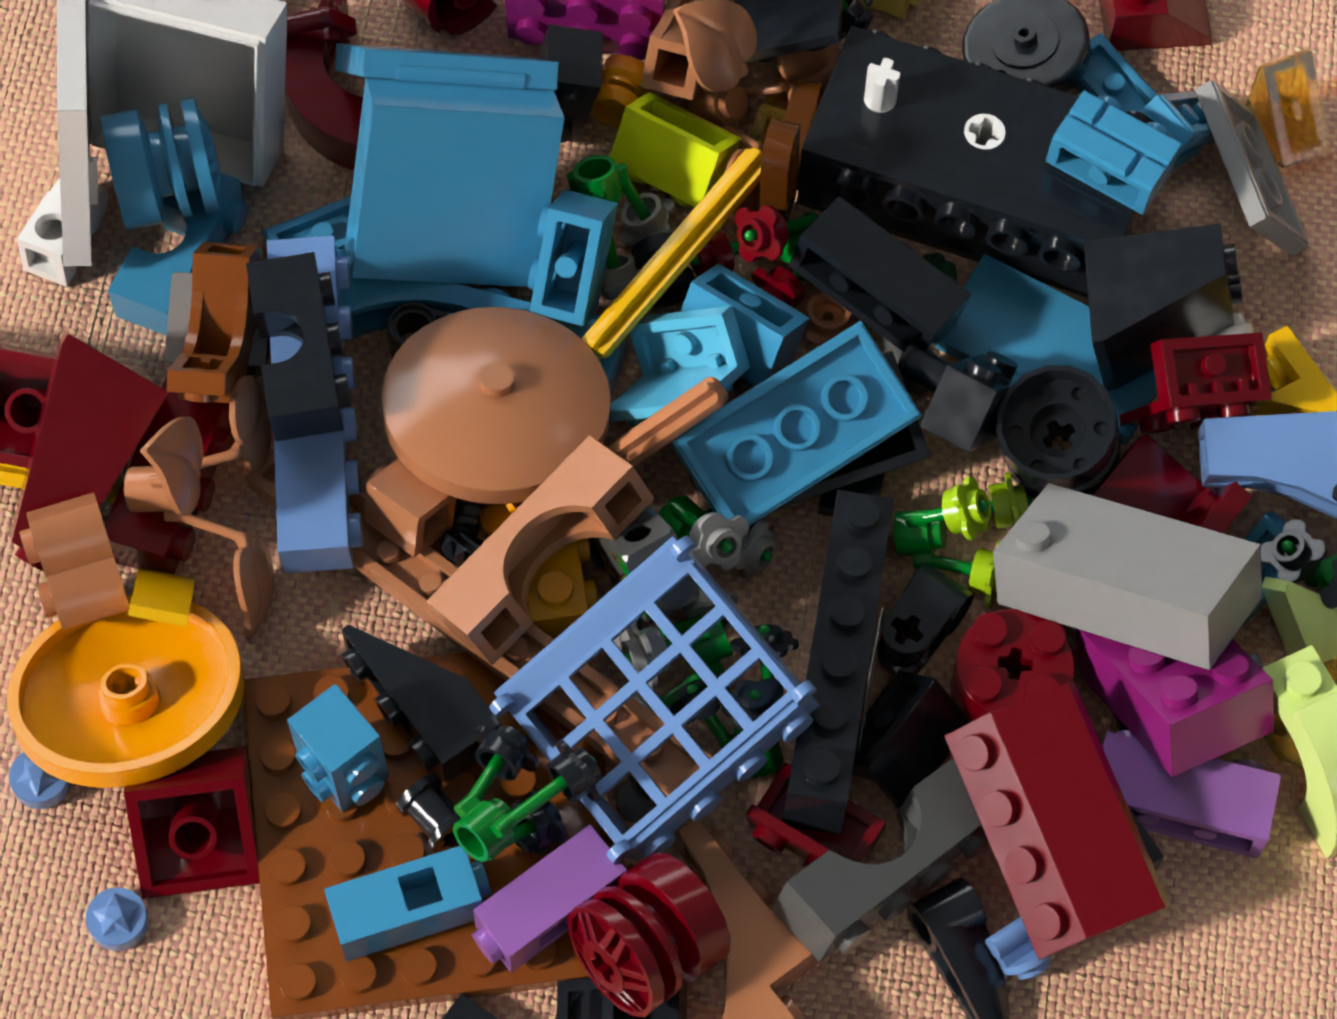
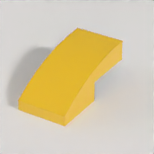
(162, 597)

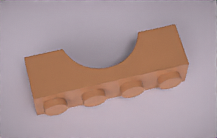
(584, 498)

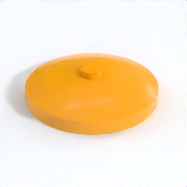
(125, 697)

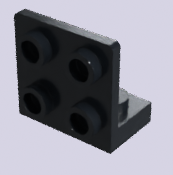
(793, 26)

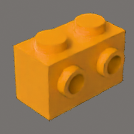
(558, 589)

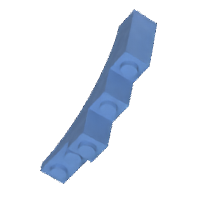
(1274, 455)

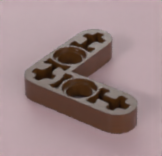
(783, 147)

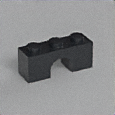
(302, 391)

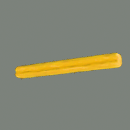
(675, 254)

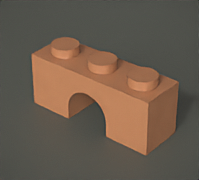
(406, 508)

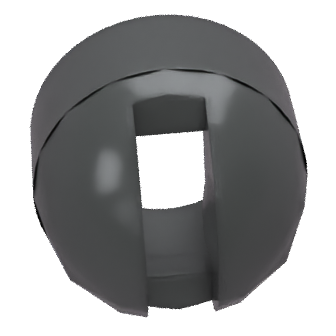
(633, 801)

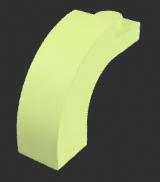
(1308, 707)

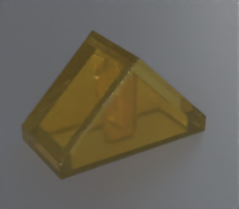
(1290, 108)

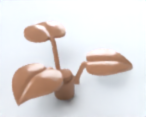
(717, 44)
(174, 488)

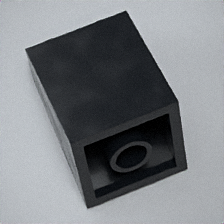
(1157, 290)

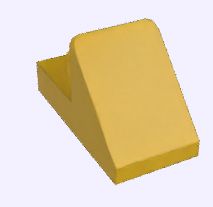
(1297, 376)

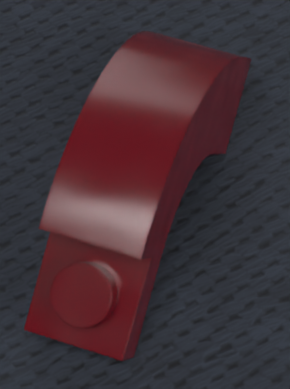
(318, 106)

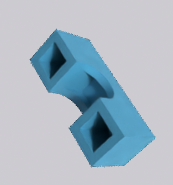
(144, 279)

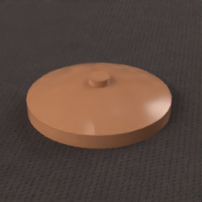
(492, 402)

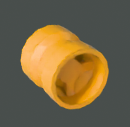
(619, 88)

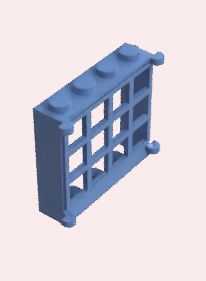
(597, 631)

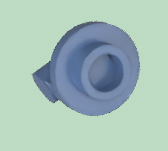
(1015, 951)

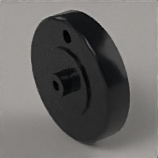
(1031, 41)

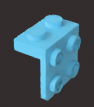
(678, 354)

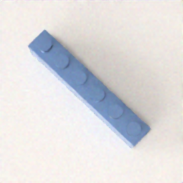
(315, 470)

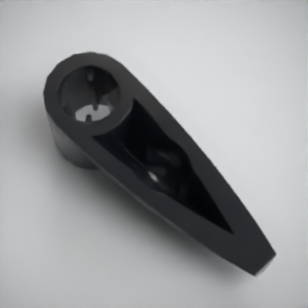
(954, 936)

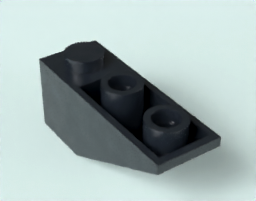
(428, 700)

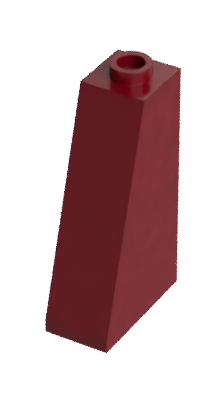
(84, 431)

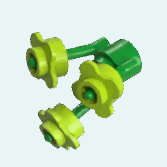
(963, 511)

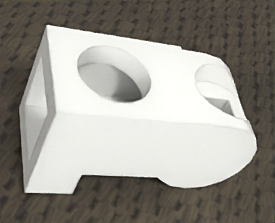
(42, 237)

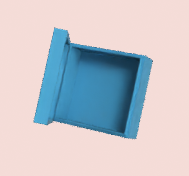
(450, 164)

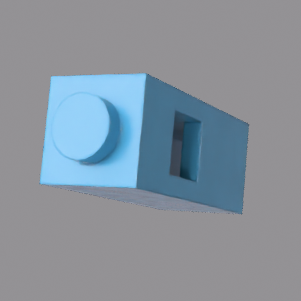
(406, 902)

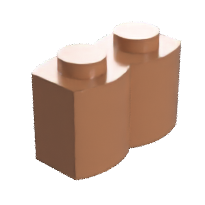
(75, 560)

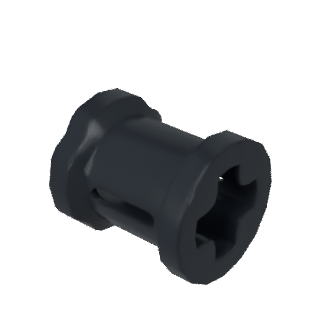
(431, 811)

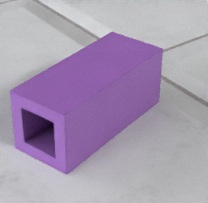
(537, 904)

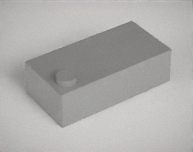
(1128, 575)

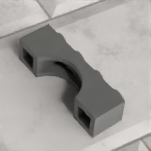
(838, 898)

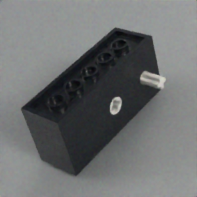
(954, 159)

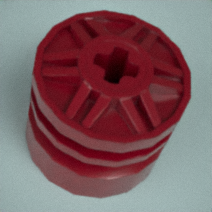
(649, 934)

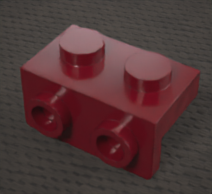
(857, 839)

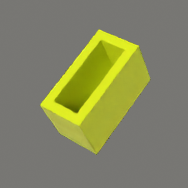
(672, 149)

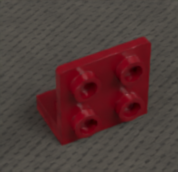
(1203, 381)
(1158, 484)

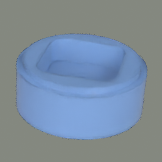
(35, 786)
(117, 919)

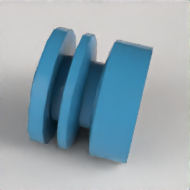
(161, 163)

